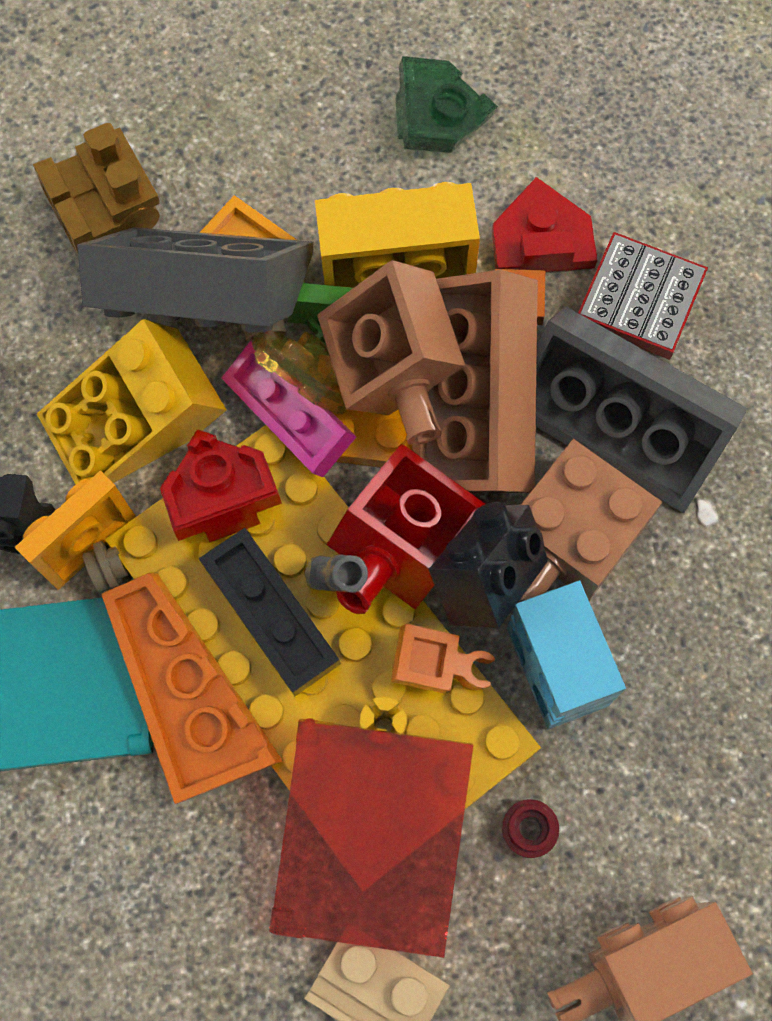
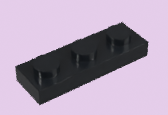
(270, 611)

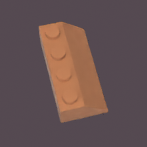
(490, 402)

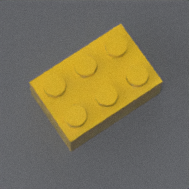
(417, 227)

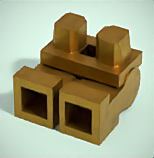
(99, 188)

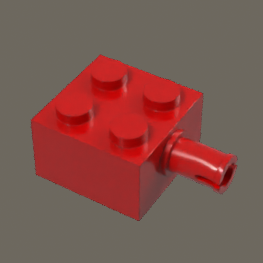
(401, 528)

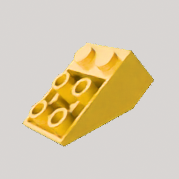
(131, 405)

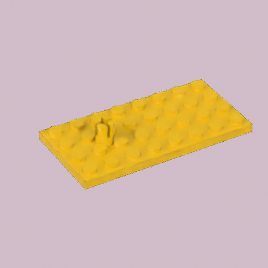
(361, 686)

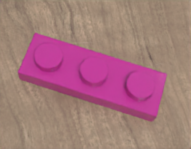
(304, 428)

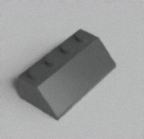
(194, 276)
(630, 408)

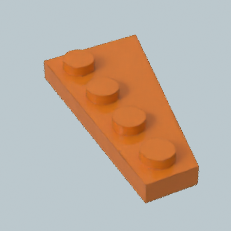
(186, 699)

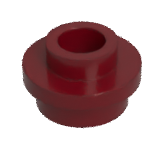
(548, 828)

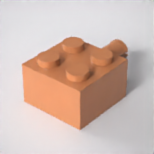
(392, 346)
(586, 519)
(657, 967)

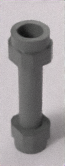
(336, 573)

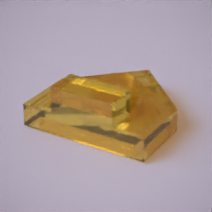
(301, 363)

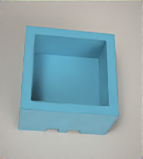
(564, 655)

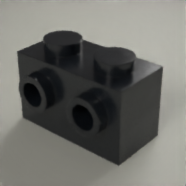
(489, 565)

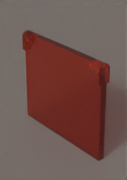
(371, 838)

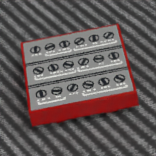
(643, 294)

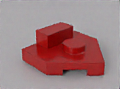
(543, 233)
(218, 489)

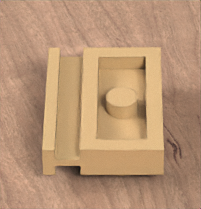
(375, 986)

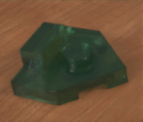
(436, 106)

